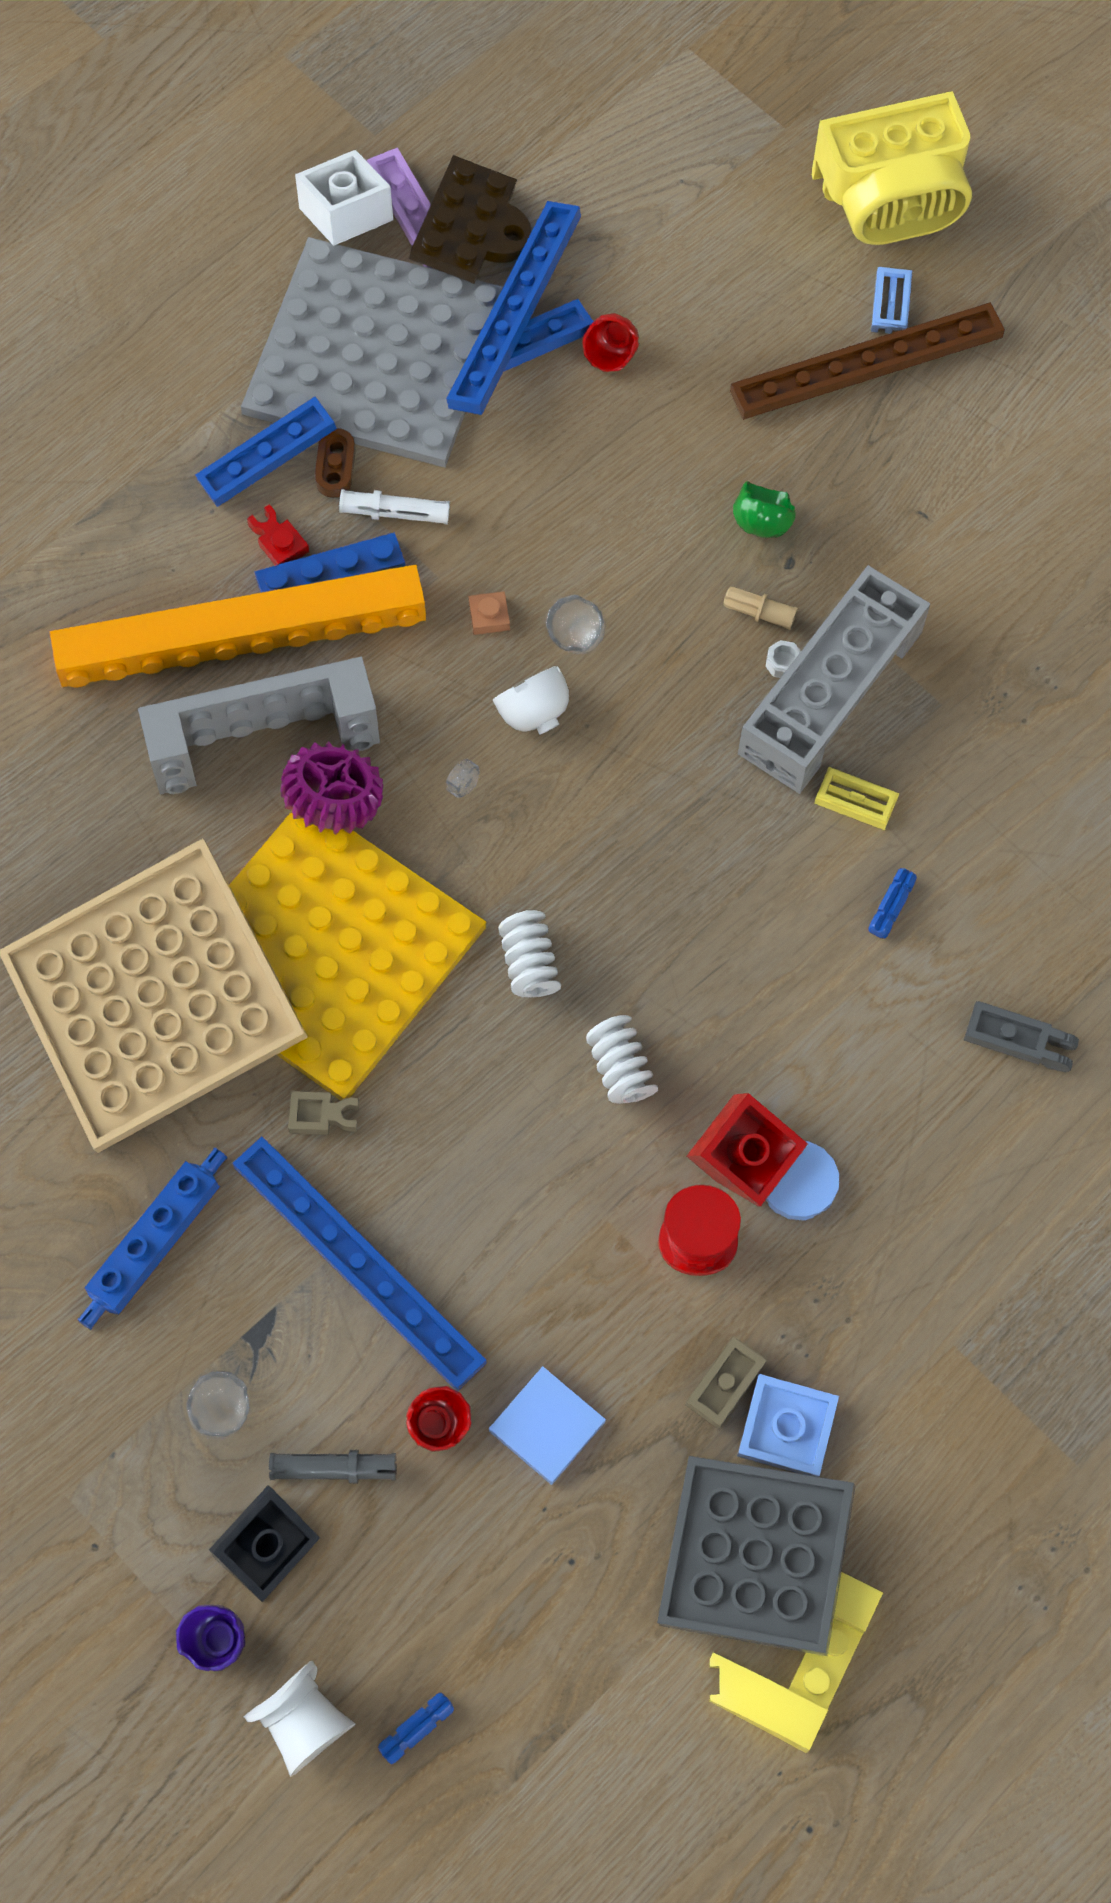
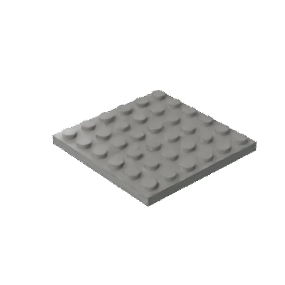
(373, 347)

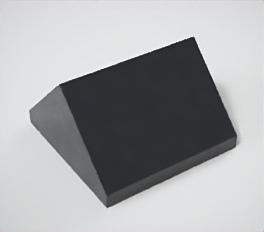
(264, 1543)

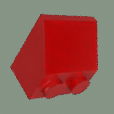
(747, 1149)

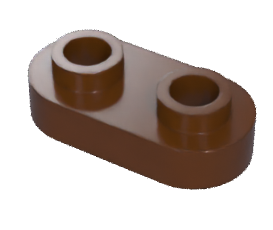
(334, 465)

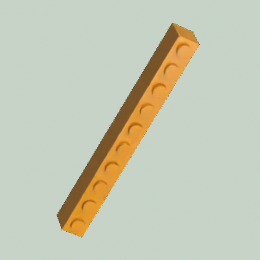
(238, 626)

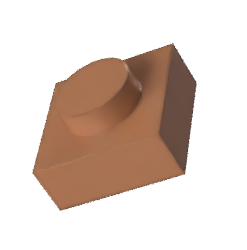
(489, 613)

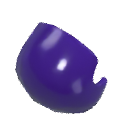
(210, 1637)

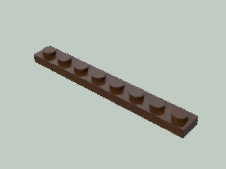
(866, 360)

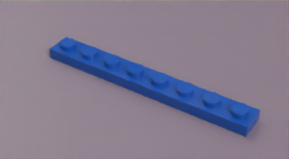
(513, 308)
(359, 1263)

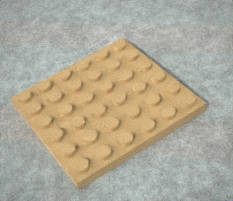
(151, 995)

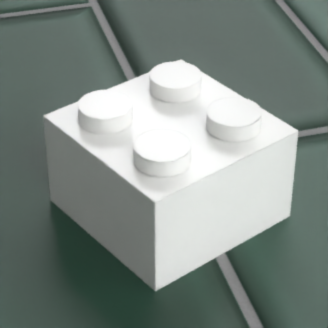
(344, 197)

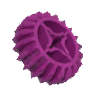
(331, 788)

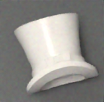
(301, 1719)

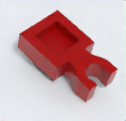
(278, 541)

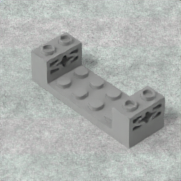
(831, 677)
(254, 706)

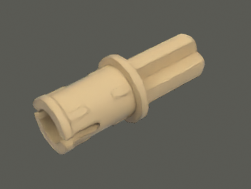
(760, 607)

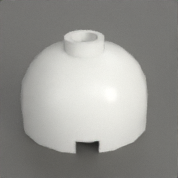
(535, 702)

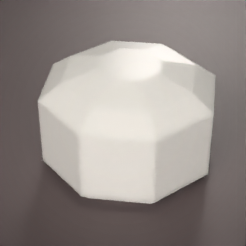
(781, 657)

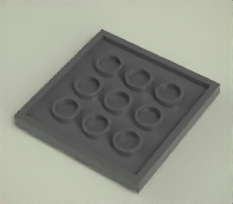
(757, 1555)

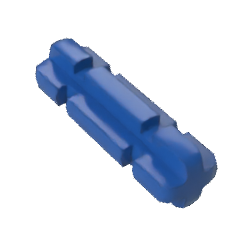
(892, 903)
(416, 1728)

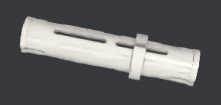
(393, 506)

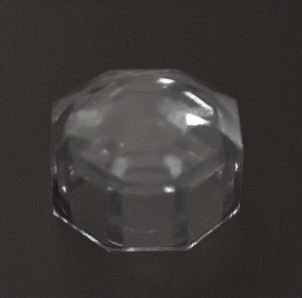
(463, 778)

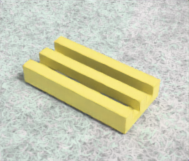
(851, 810)

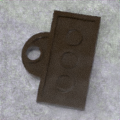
(470, 222)

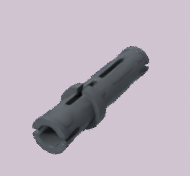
(333, 1466)

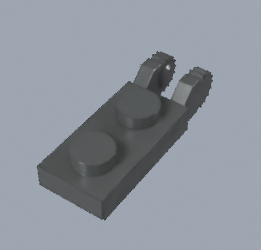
(1019, 1036)

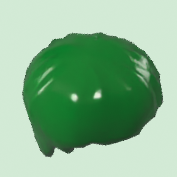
(763, 511)

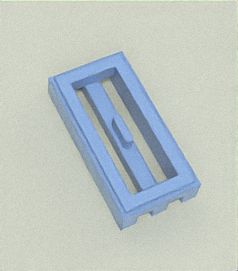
(889, 323)

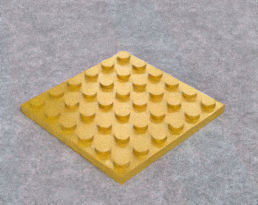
(350, 943)

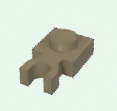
(315, 1113)

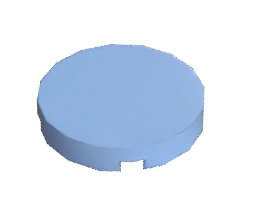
(807, 1185)

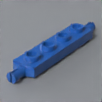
(151, 1238)

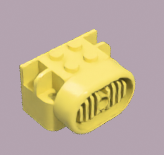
(896, 168)

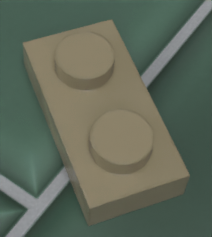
(726, 1382)

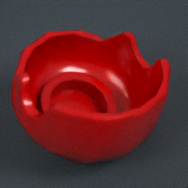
(610, 342)
(438, 1418)

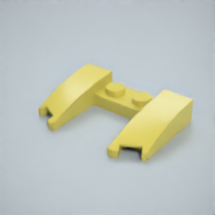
(800, 1710)

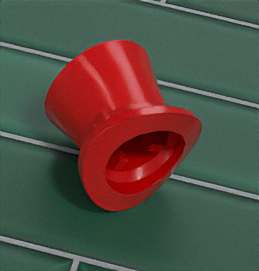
(700, 1230)

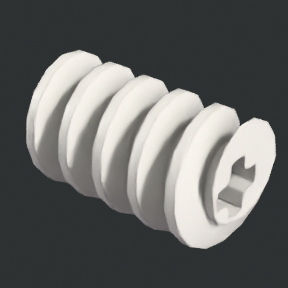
(525, 954)
(618, 1062)

